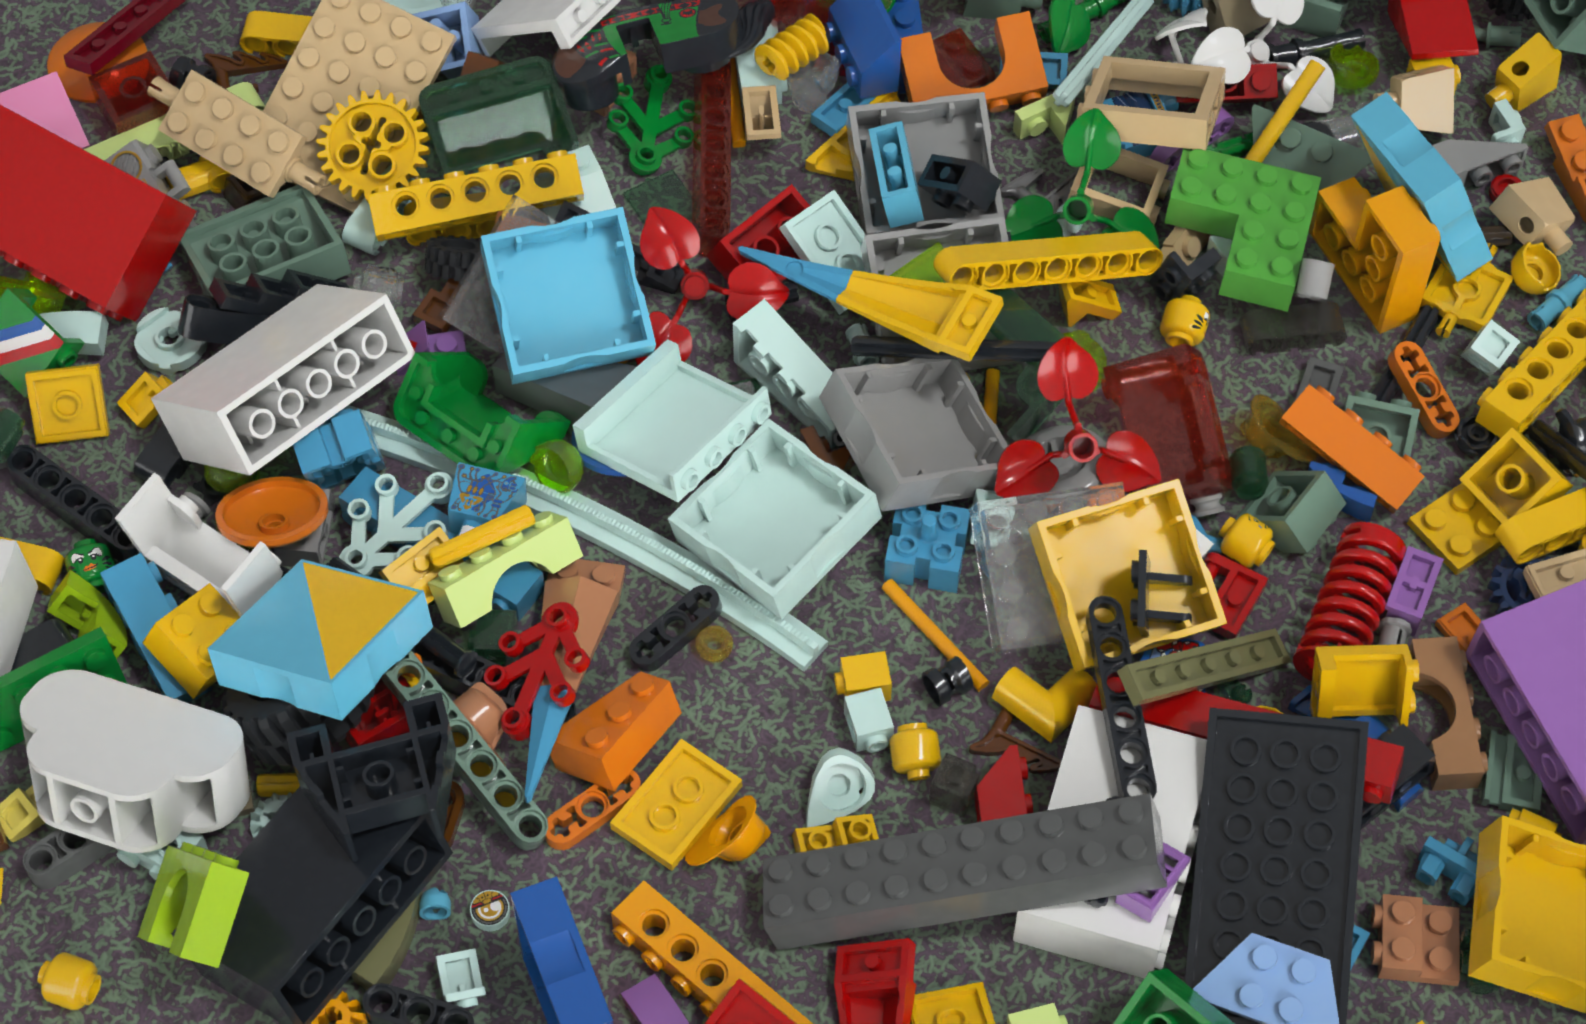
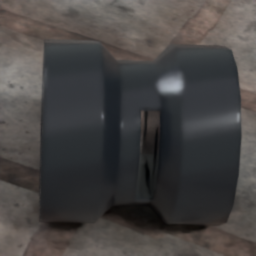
(182, 68)
(947, 680)

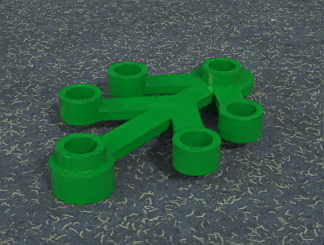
(650, 124)

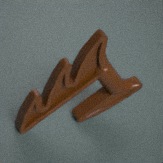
(246, 64)
(998, 741)

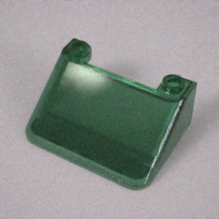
(496, 116)

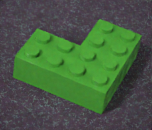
(1256, 207)

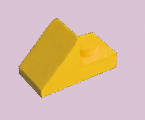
(1088, 298)

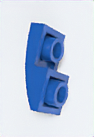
(1359, 501)

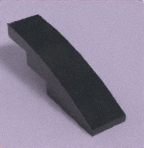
(265, 294)

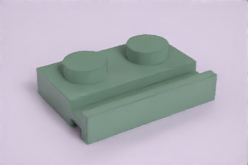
(1509, 776)

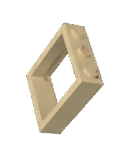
(1159, 78)

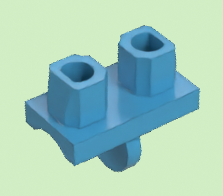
(1453, 861)

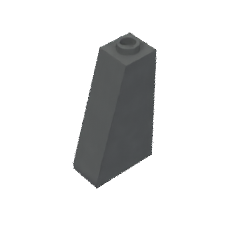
(566, 393)

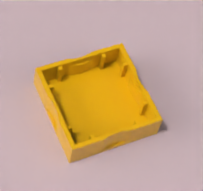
(1092, 555)
(1530, 913)

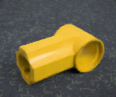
(202, 177)

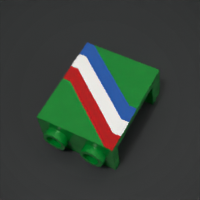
(29, 340)

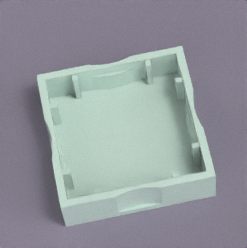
(775, 518)

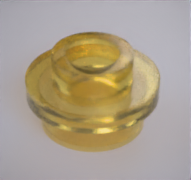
(718, 634)

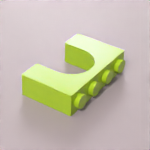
(198, 896)

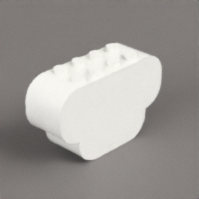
(130, 762)

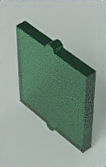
(661, 191)

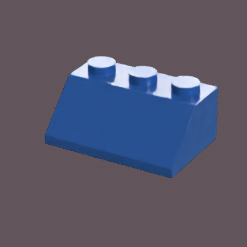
(865, 45)

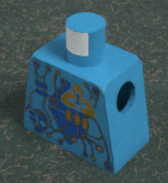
(482, 496)

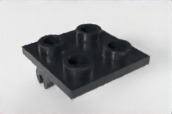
(1139, 607)

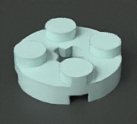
(161, 356)

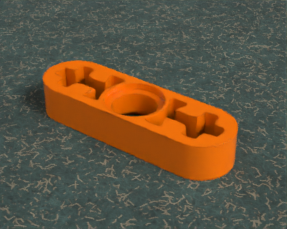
(1426, 375)
(594, 793)

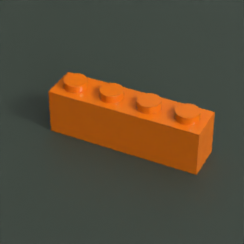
(1352, 448)

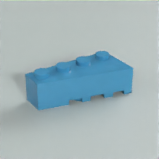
(140, 604)

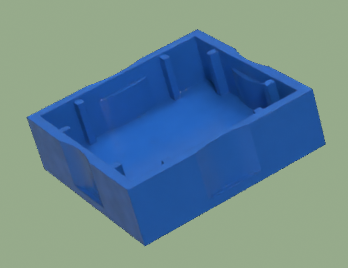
(557, 957)

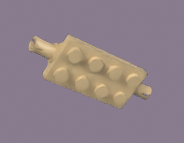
(234, 135)

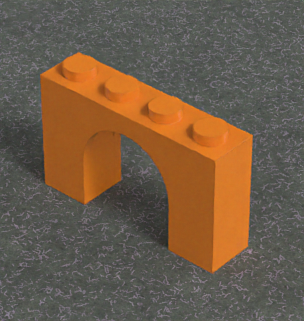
(1020, 81)

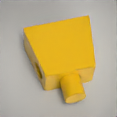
(1527, 74)

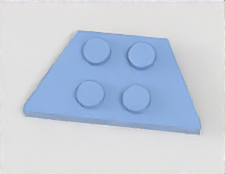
(1272, 984)

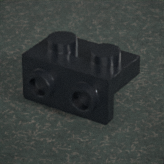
(1177, 279)

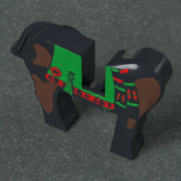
(686, 36)

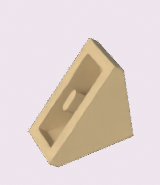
(761, 113)

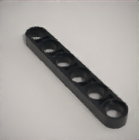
(1116, 702)

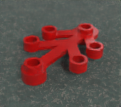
(538, 664)

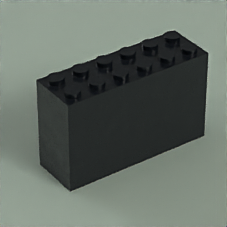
(314, 911)

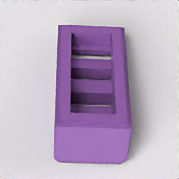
(1146, 907)

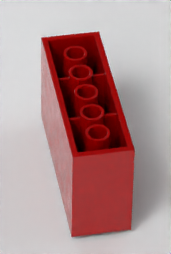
(83, 220)

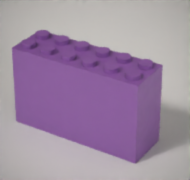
(1537, 680)

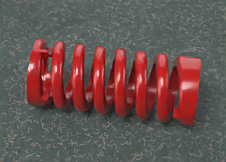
(1336, 582)

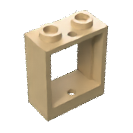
(1134, 167)

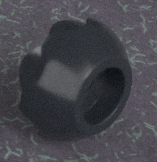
(1466, 441)

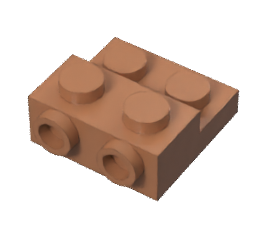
(1416, 941)

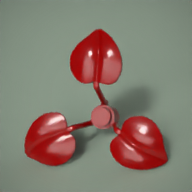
(671, 239)
(1026, 470)

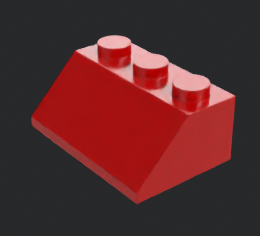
(760, 233)

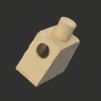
(1426, 97)
(1535, 214)

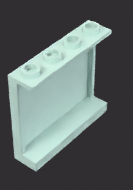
(669, 423)

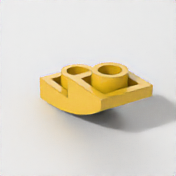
(841, 832)

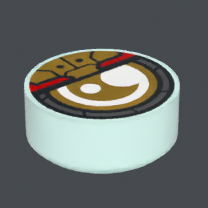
(490, 910)

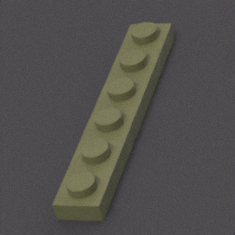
(1203, 666)

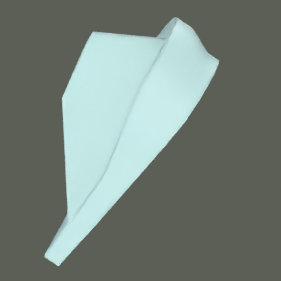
(837, 787)

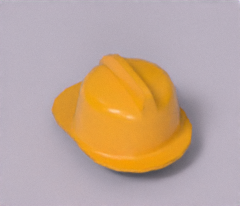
(732, 835)

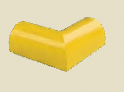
(1041, 709)

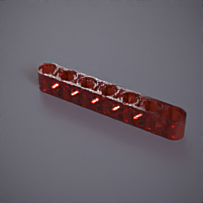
(712, 157)

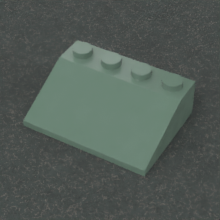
(267, 241)

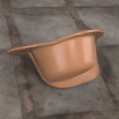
(484, 712)

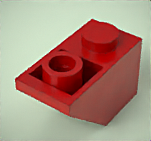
(1002, 788)

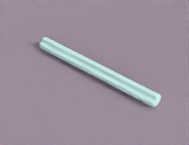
(1104, 46)

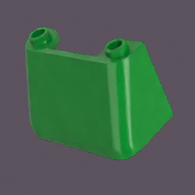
(447, 410)

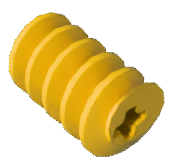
(792, 48)

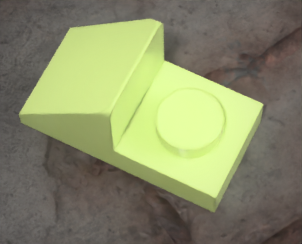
(1042, 114)

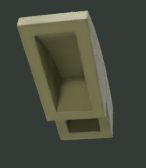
(389, 953)

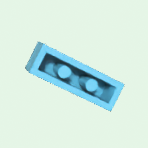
(896, 174)

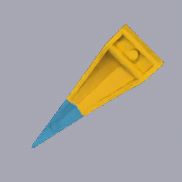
(927, 312)

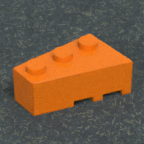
(616, 731)

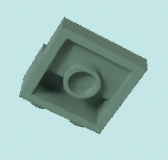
(1393, 419)

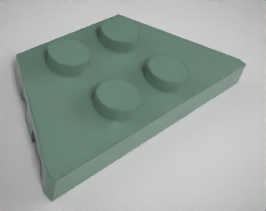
(1310, 151)

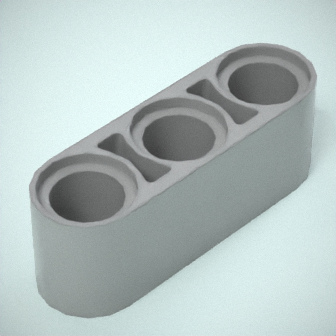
(1314, 279)

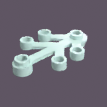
(392, 528)

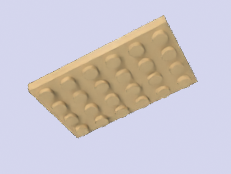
(350, 51)

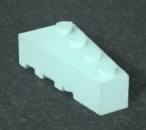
(784, 364)

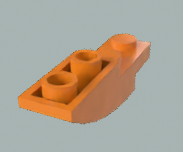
(1569, 145)

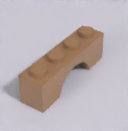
(1442, 676)

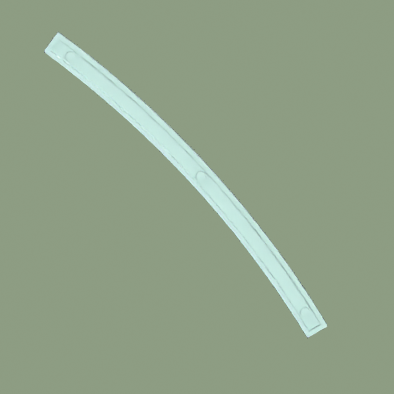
(627, 540)

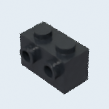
(959, 183)

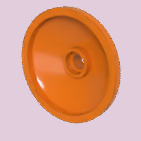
(76, 82)
(272, 512)

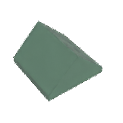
(1320, 17)

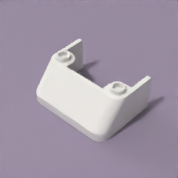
(193, 552)

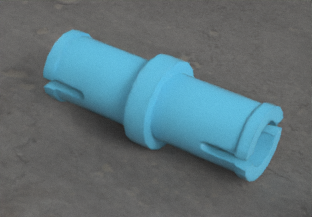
(1556, 302)

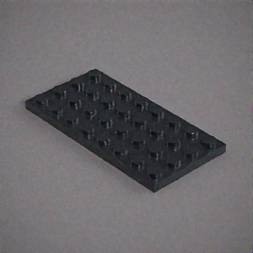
(1278, 840)

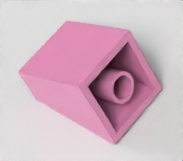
(47, 105)

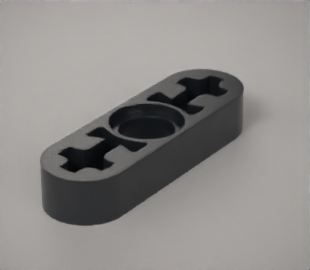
(676, 612)

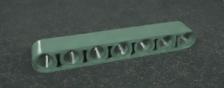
(474, 751)

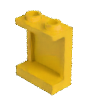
(1364, 681)

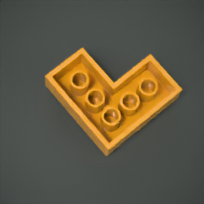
(1378, 248)

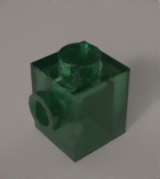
(488, 632)

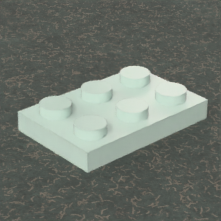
(827, 236)

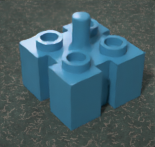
(338, 450)
(927, 546)

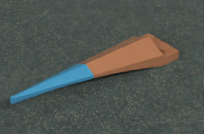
(595, 593)

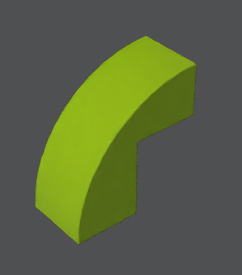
(87, 609)

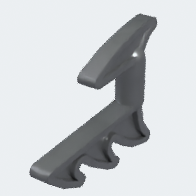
(1019, 187)

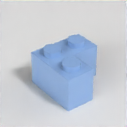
(457, 20)

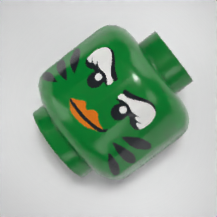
(89, 560)

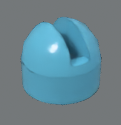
(434, 899)

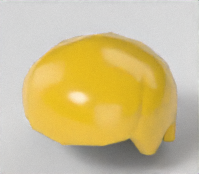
(1535, 269)

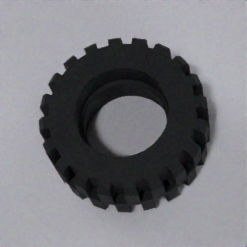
(269, 719)

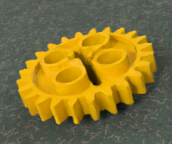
(343, 137)

